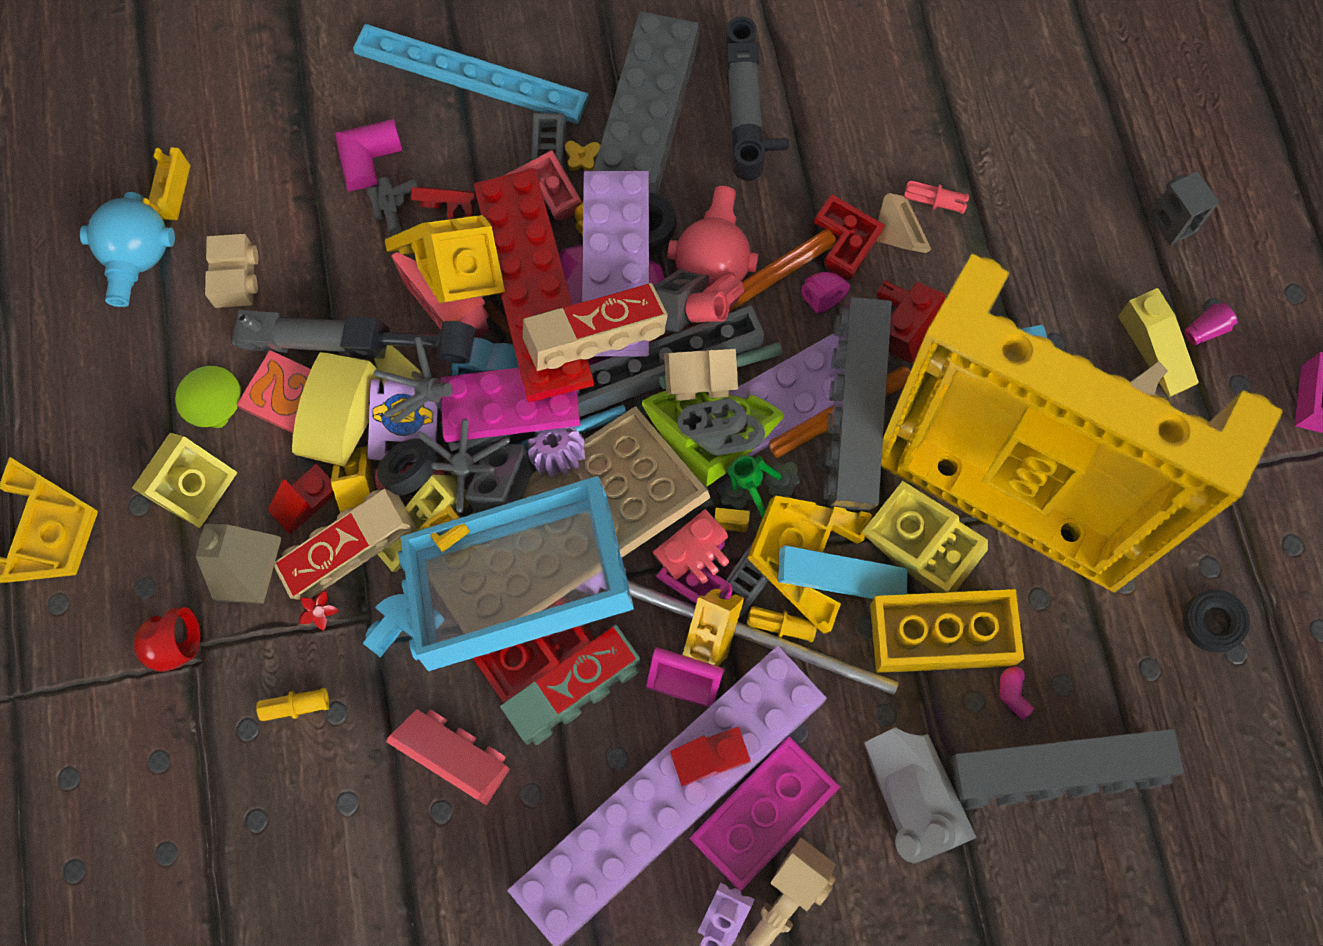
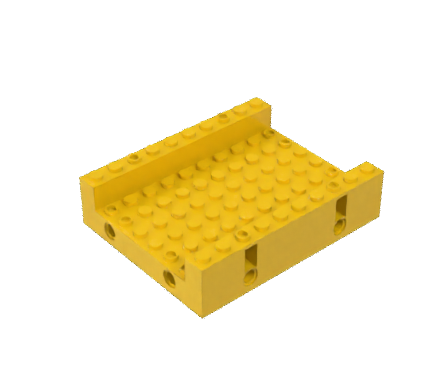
(1060, 444)

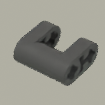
(716, 434)

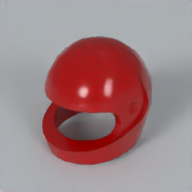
(156, 642)

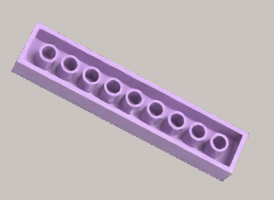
(654, 807)

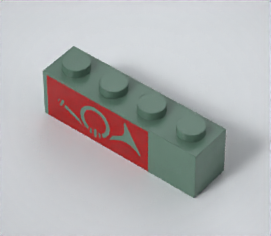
(572, 685)

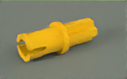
(781, 623)
(292, 704)

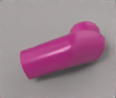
(1011, 692)

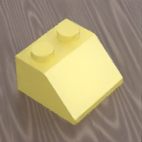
(185, 479)

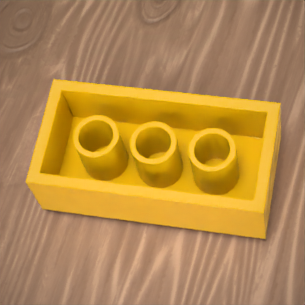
(946, 631)

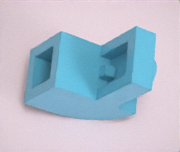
(384, 633)

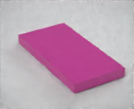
(764, 813)

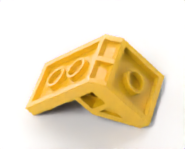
(453, 257)

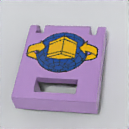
(384, 430)

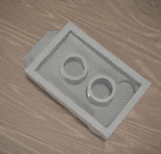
(917, 795)

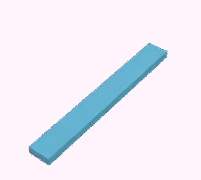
(470, 73)

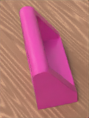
(684, 677)

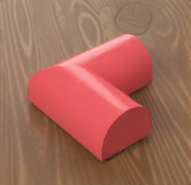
(554, 184)

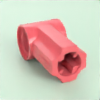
(714, 301)

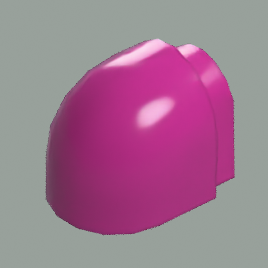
(824, 290)

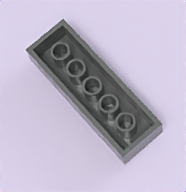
(649, 97)
(858, 405)
(1068, 766)

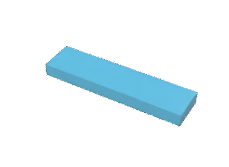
(840, 573)

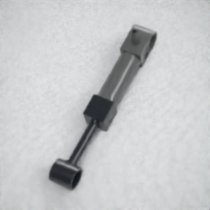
(356, 335)

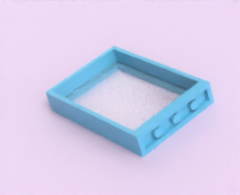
(515, 575)

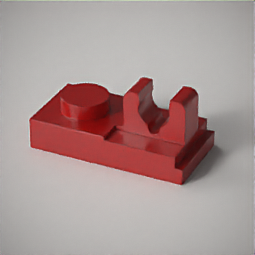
(432, 197)

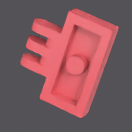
(694, 548)

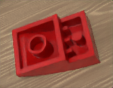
(522, 664)

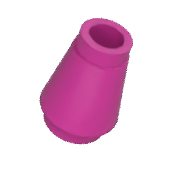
(1211, 324)

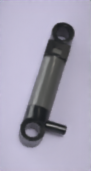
(745, 101)

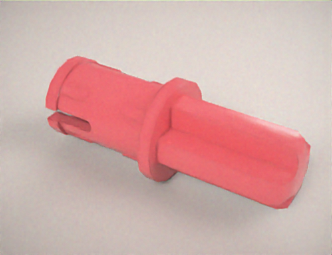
(936, 196)

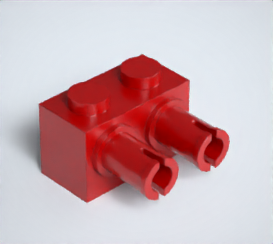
(912, 317)

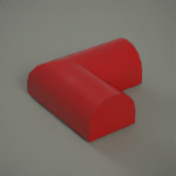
(855, 232)

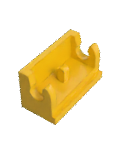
(168, 183)
(713, 627)

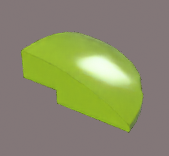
(664, 414)

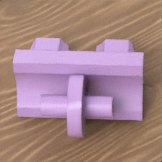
(724, 917)

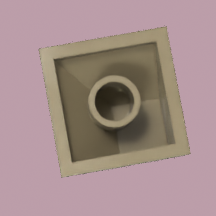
(237, 562)

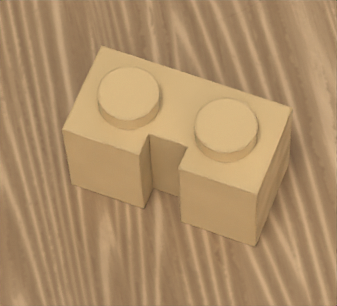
(231, 270)
(701, 372)

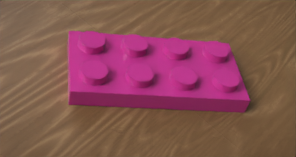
(498, 406)

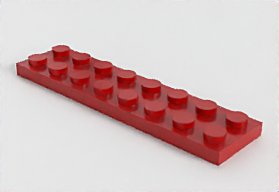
(529, 274)

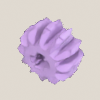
(556, 450)

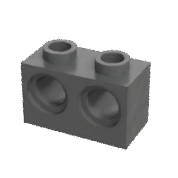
(1183, 207)
(507, 481)

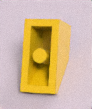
(354, 480)

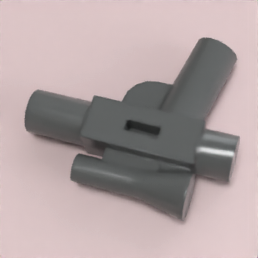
(388, 200)

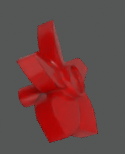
(316, 610)

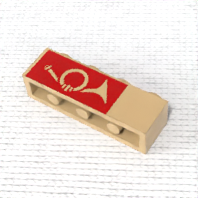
(594, 327)
(344, 544)

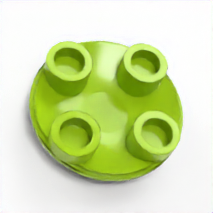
(208, 396)

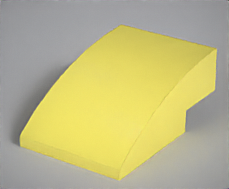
(333, 408)
(926, 539)

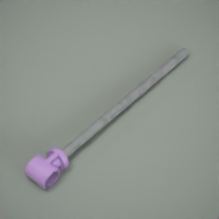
(771, 641)

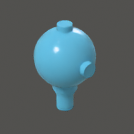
(127, 241)

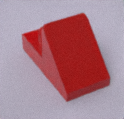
(299, 501)
(710, 756)

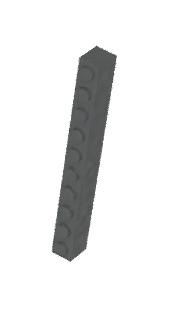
(630, 376)

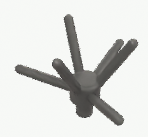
(425, 388)
(462, 463)

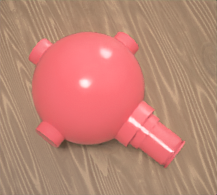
(715, 243)

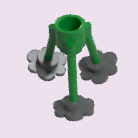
(746, 476)

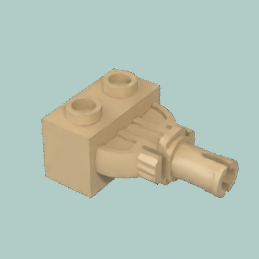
(802, 879)

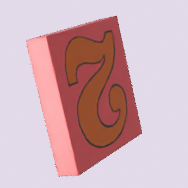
(276, 391)

